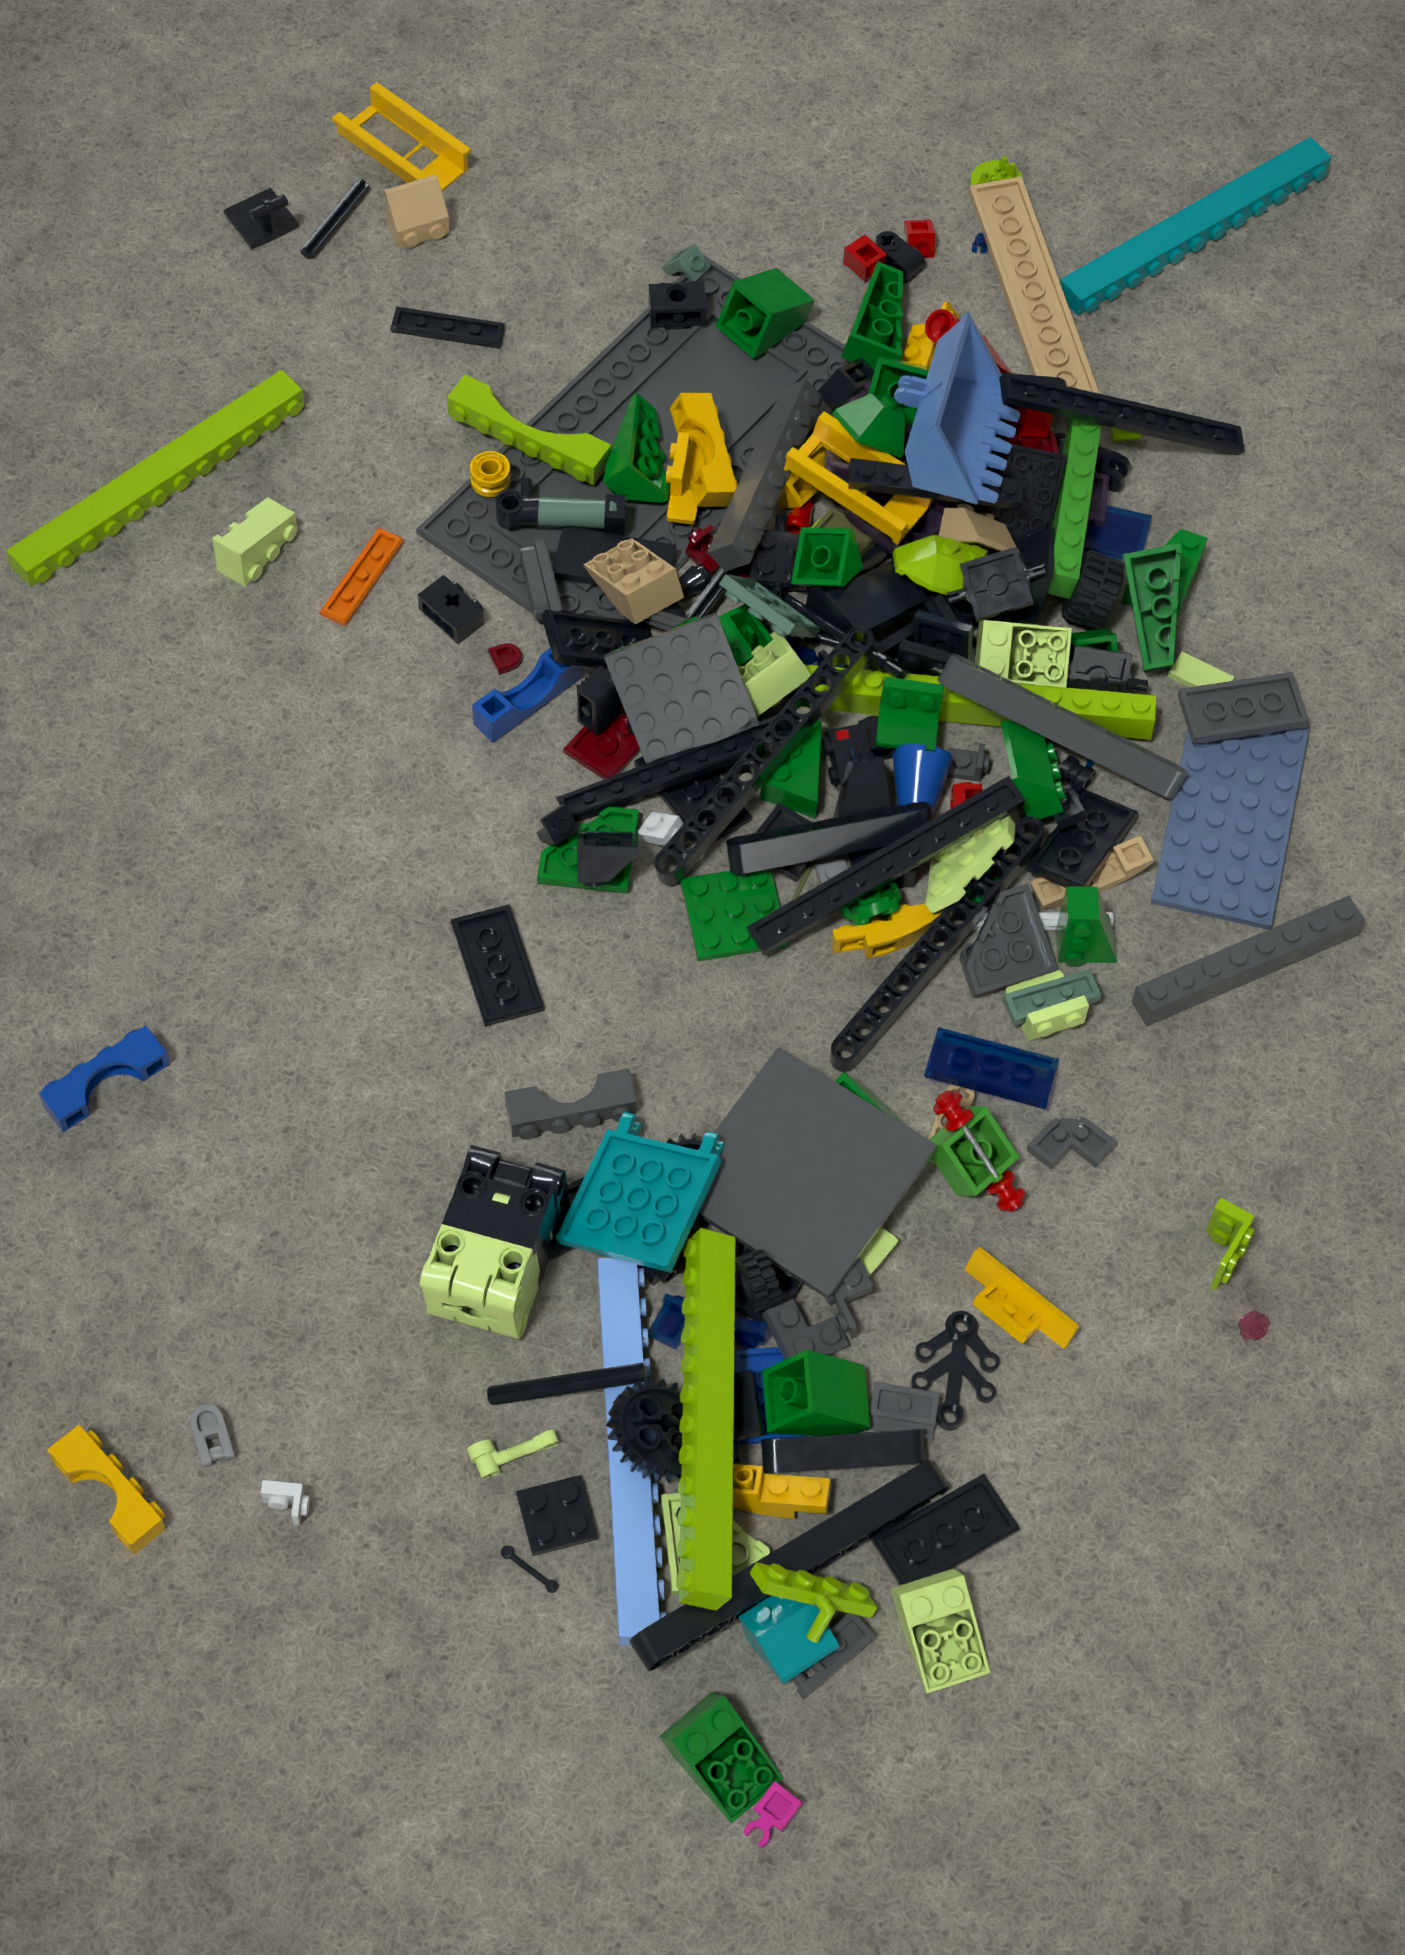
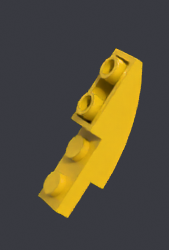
(885, 937)
(778, 1494)

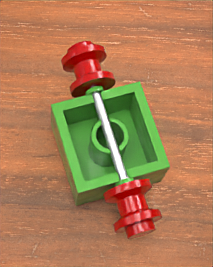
(975, 1152)

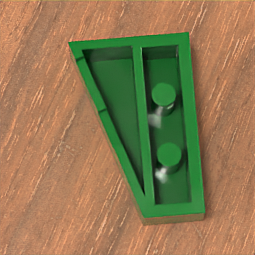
(1191, 556)

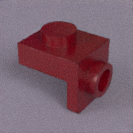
(698, 547)

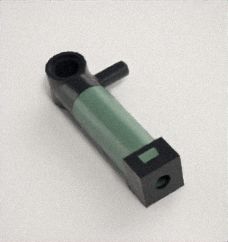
(522, 508)

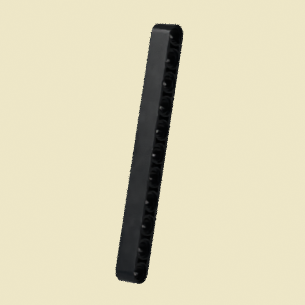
(762, 768)
(932, 955)
(807, 1552)

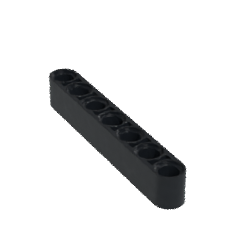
(825, 838)

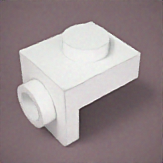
(660, 828)

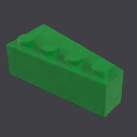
(878, 320)

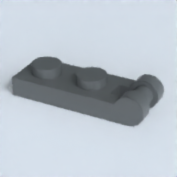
(852, 1638)

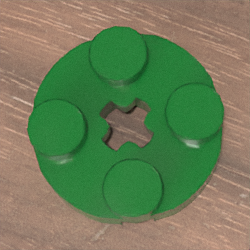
(880, 901)

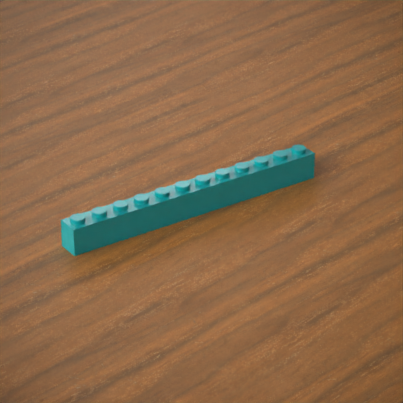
(1194, 226)

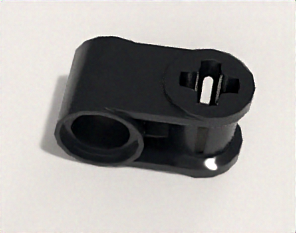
(900, 254)

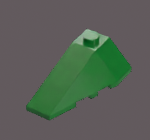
(635, 458)

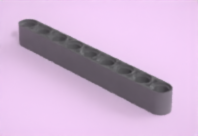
(1063, 726)

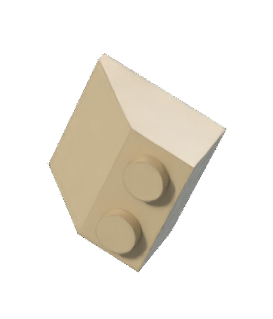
(416, 212)
(975, 529)

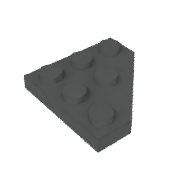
(1009, 944)

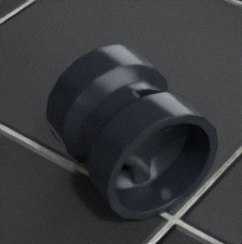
(1075, 774)

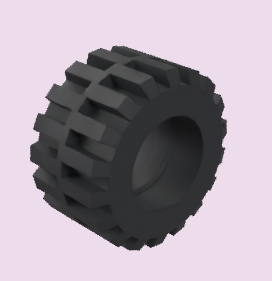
(1095, 591)

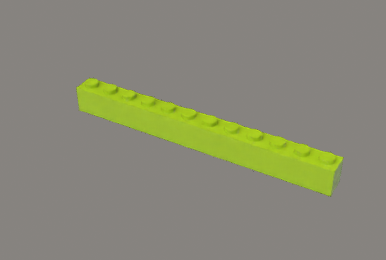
(155, 478)
(1119, 712)
(707, 1421)

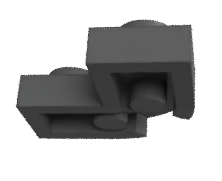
(1073, 1134)

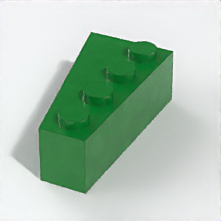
(1153, 595)

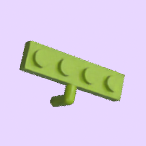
(824, 1593)

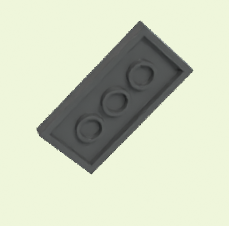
(1242, 708)

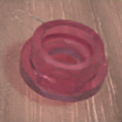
(1253, 1326)

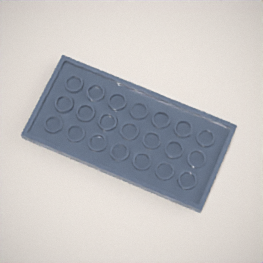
(1231, 827)

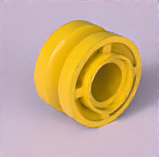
(490, 473)

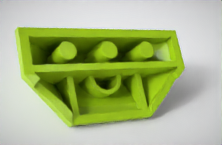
(935, 562)

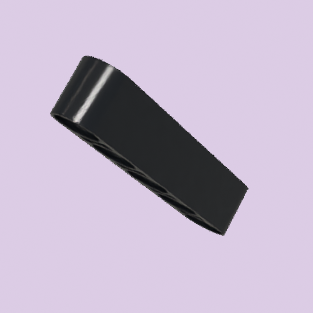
(842, 1451)

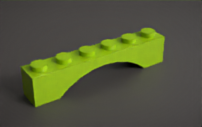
(572, 453)

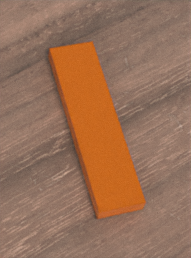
(361, 577)

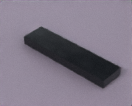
(448, 327)

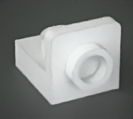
(282, 1494)

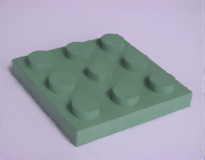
(769, 606)

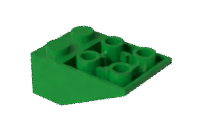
(743, 633)
(721, 1755)

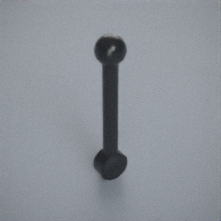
(507, 1552)

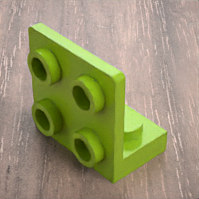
(1232, 1227)

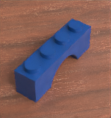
(502, 711)
(135, 1056)

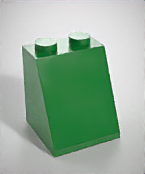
(763, 311)
(815, 1396)

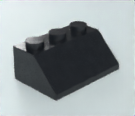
(1034, 551)

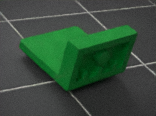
(908, 713)

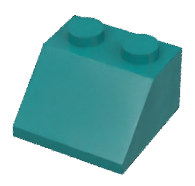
(779, 1632)

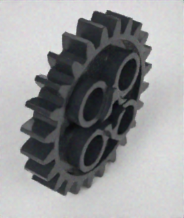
(656, 1428)

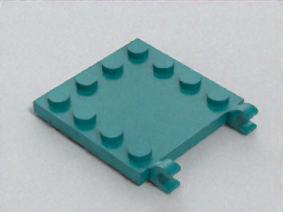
(640, 1196)

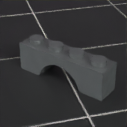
(534, 1113)

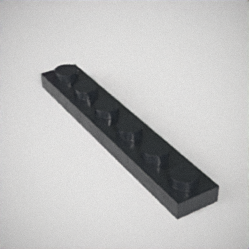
(896, 479)

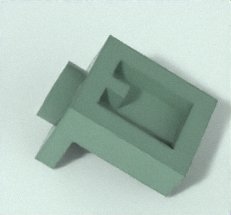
(687, 261)

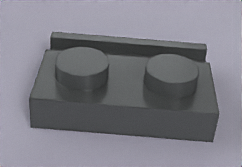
(903, 1409)

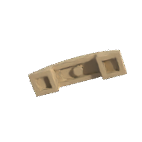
(1121, 865)

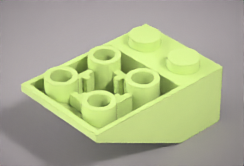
(1024, 652)
(941, 1629)

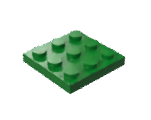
(723, 907)

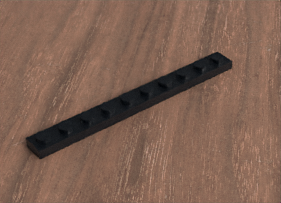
(1120, 414)
(885, 865)

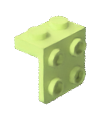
(1053, 1018)

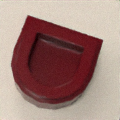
(505, 657)

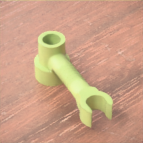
(488, 1459)

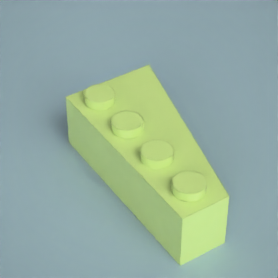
(772, 673)

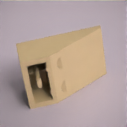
(635, 580)

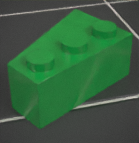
(797, 776)
(1084, 929)

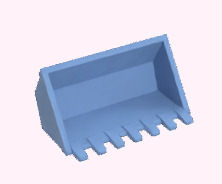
(958, 418)

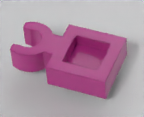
(775, 1810)

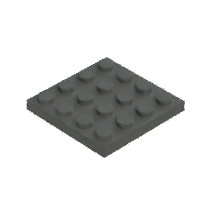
(681, 688)

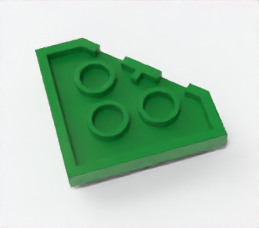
(559, 862)

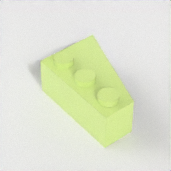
(254, 541)

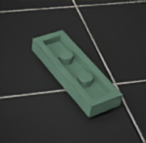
(1050, 993)

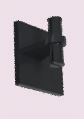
(261, 217)

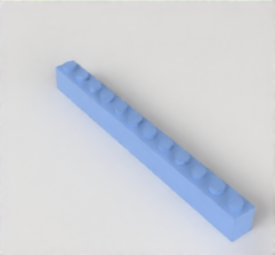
(630, 1494)

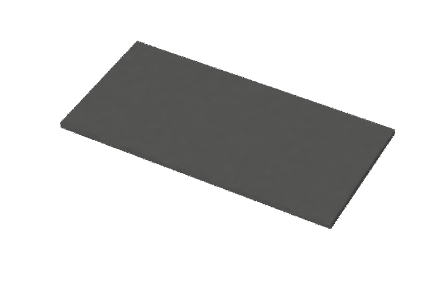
(659, 368)

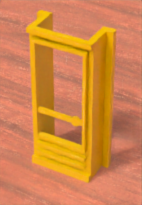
(451, 152)
(893, 519)

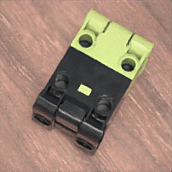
(495, 1242)

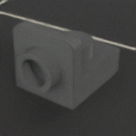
(968, 764)

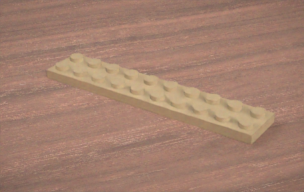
(1030, 282)

